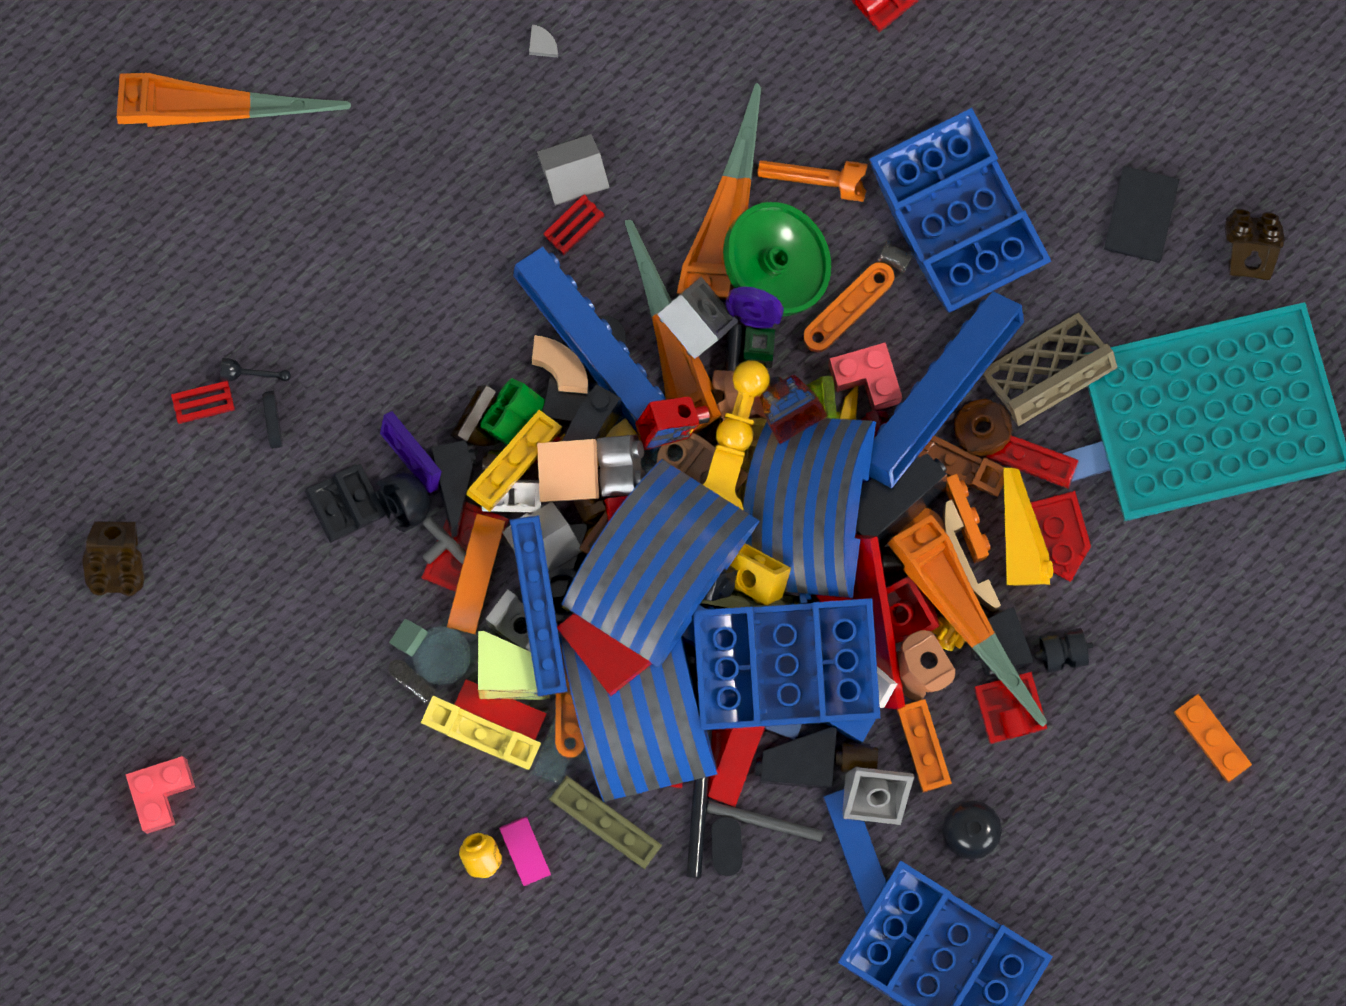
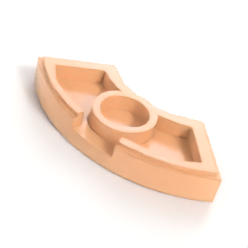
(561, 363)

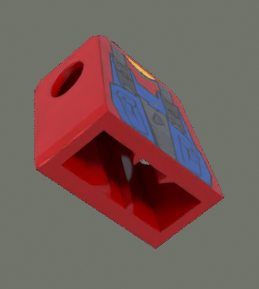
(669, 421)

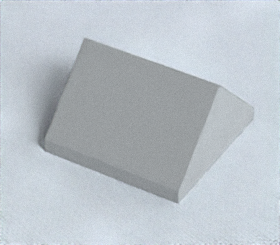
(573, 169)
(557, 535)
(876, 795)

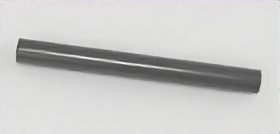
(765, 821)

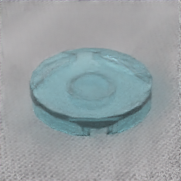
(442, 656)

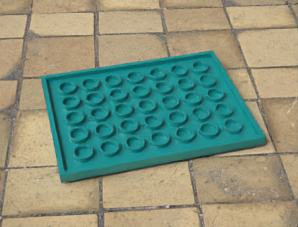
(1217, 412)

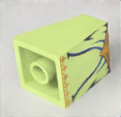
(505, 670)

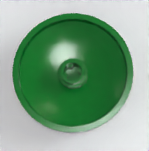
(779, 253)

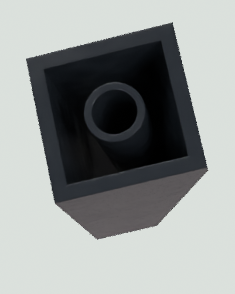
(888, 510)

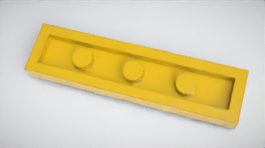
(513, 461)

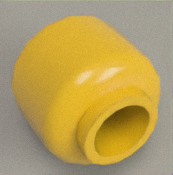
(480, 855)

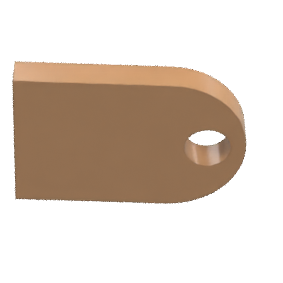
(696, 459)

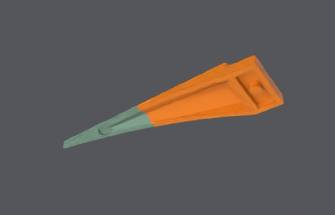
(173, 101)
(729, 201)
(681, 373)
(940, 576)

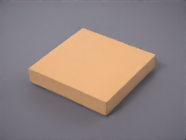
(568, 470)

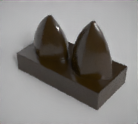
(469, 424)

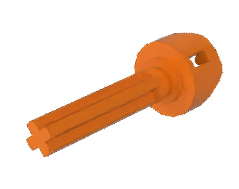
(847, 180)

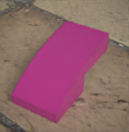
(524, 851)

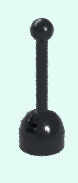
(232, 370)

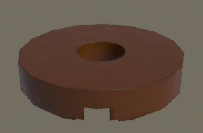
(987, 442)

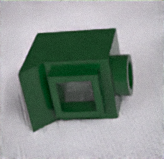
(759, 345)

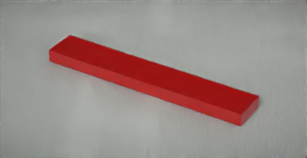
(872, 586)

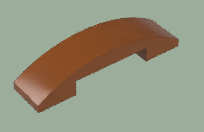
(975, 472)

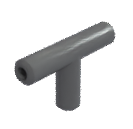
(444, 542)

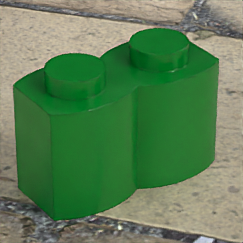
(512, 411)

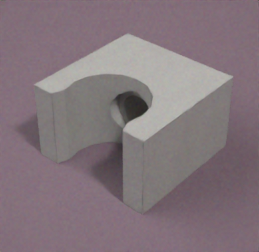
(505, 616)

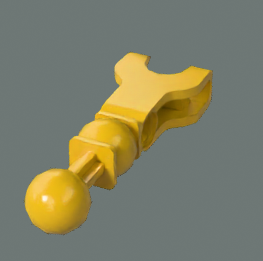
(735, 432)

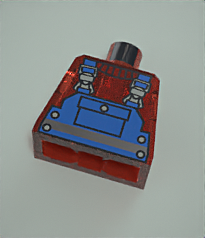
(790, 407)

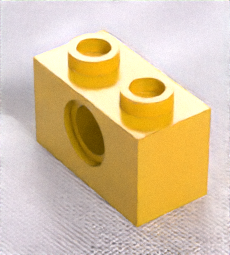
(769, 574)

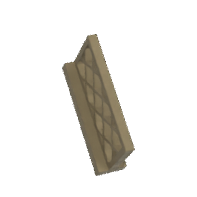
(1060, 382)

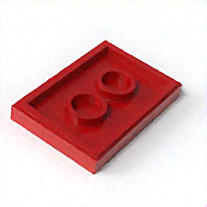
(446, 568)
(604, 656)

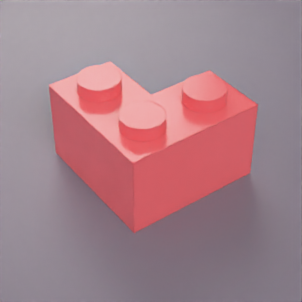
(868, 368)
(151, 788)

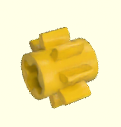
(948, 636)

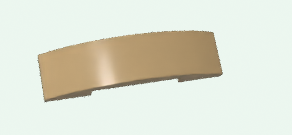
(983, 590)

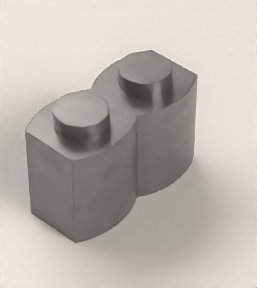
(619, 464)

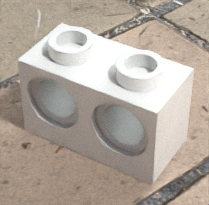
(521, 497)

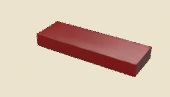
(1037, 461)
(503, 712)

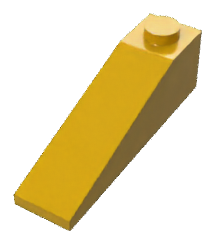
(1025, 548)

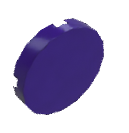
(754, 307)

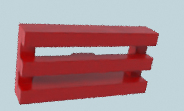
(591, 207)
(204, 401)

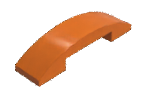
(475, 574)

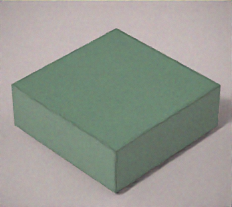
(408, 637)

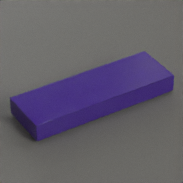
(410, 452)

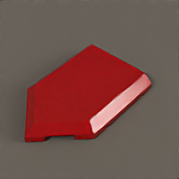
(1063, 532)

